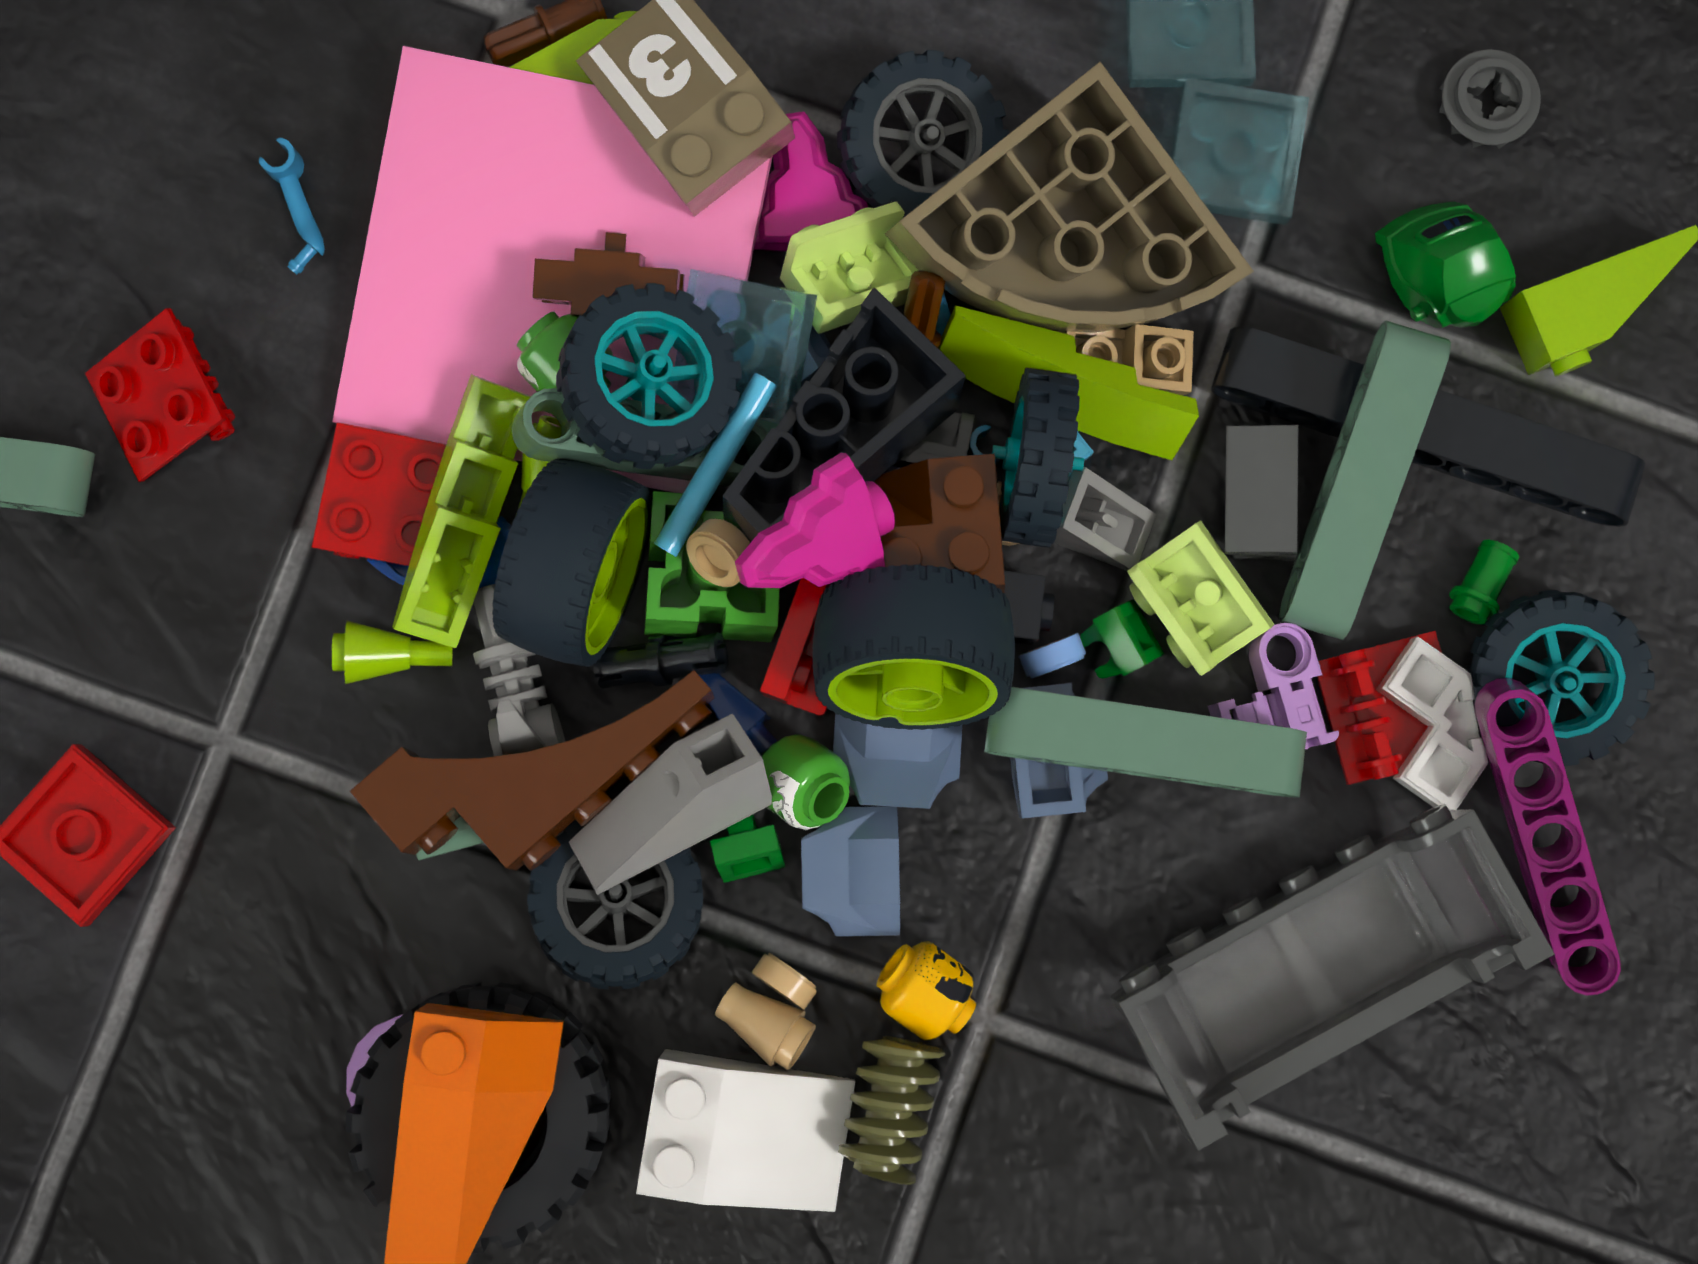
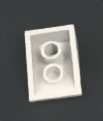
(744, 1134)

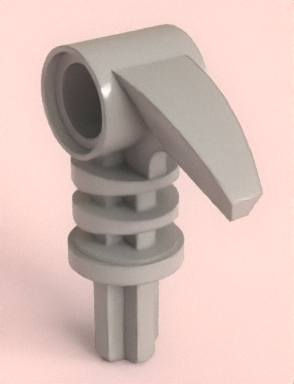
(519, 719)

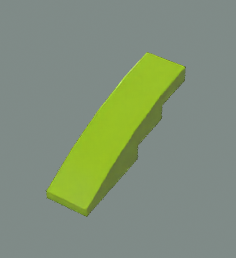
(1111, 402)
(461, 515)

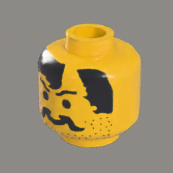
(926, 990)

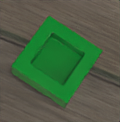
(1127, 638)
(747, 851)

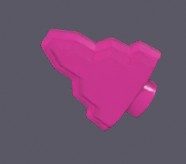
(803, 189)
(824, 532)

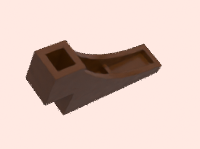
(529, 796)

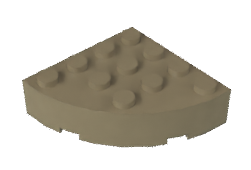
(1074, 222)

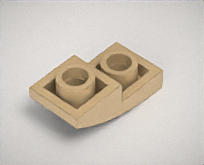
(1158, 353)

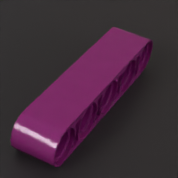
(1561, 863)

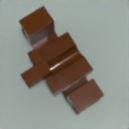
(598, 274)

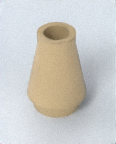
(767, 1025)

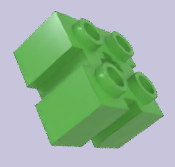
(682, 598)

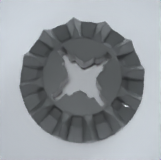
(1513, 87)

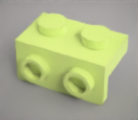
(846, 262)
(1198, 599)

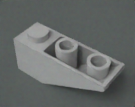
(674, 804)

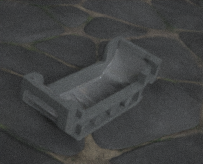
(1325, 965)

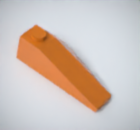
(464, 1120)

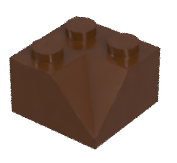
(946, 516)

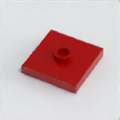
(81, 835)

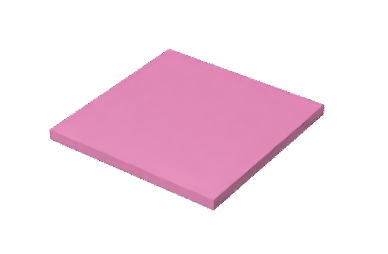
(471, 189)

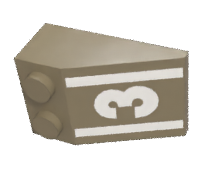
(687, 99)

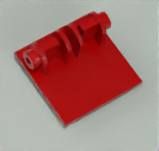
(159, 395)
(375, 494)
(1372, 728)

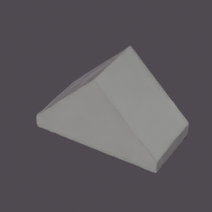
(1103, 521)

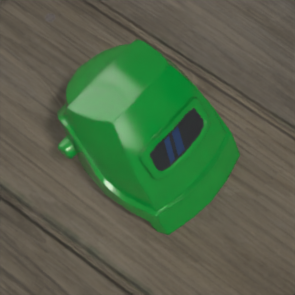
(1447, 264)

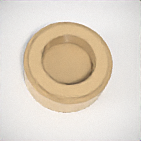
(714, 551)
(785, 980)

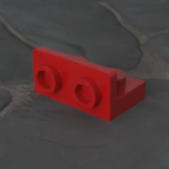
(791, 667)

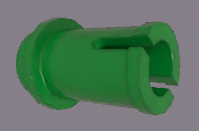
(1483, 582)

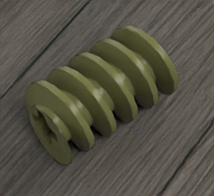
(891, 1108)

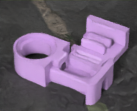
(1293, 694)

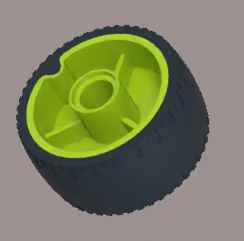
(571, 562)
(913, 647)

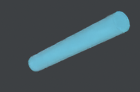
(715, 464)

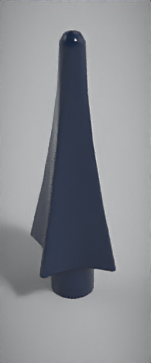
(748, 714)

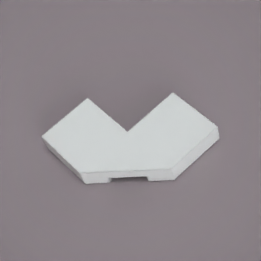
(1440, 696)

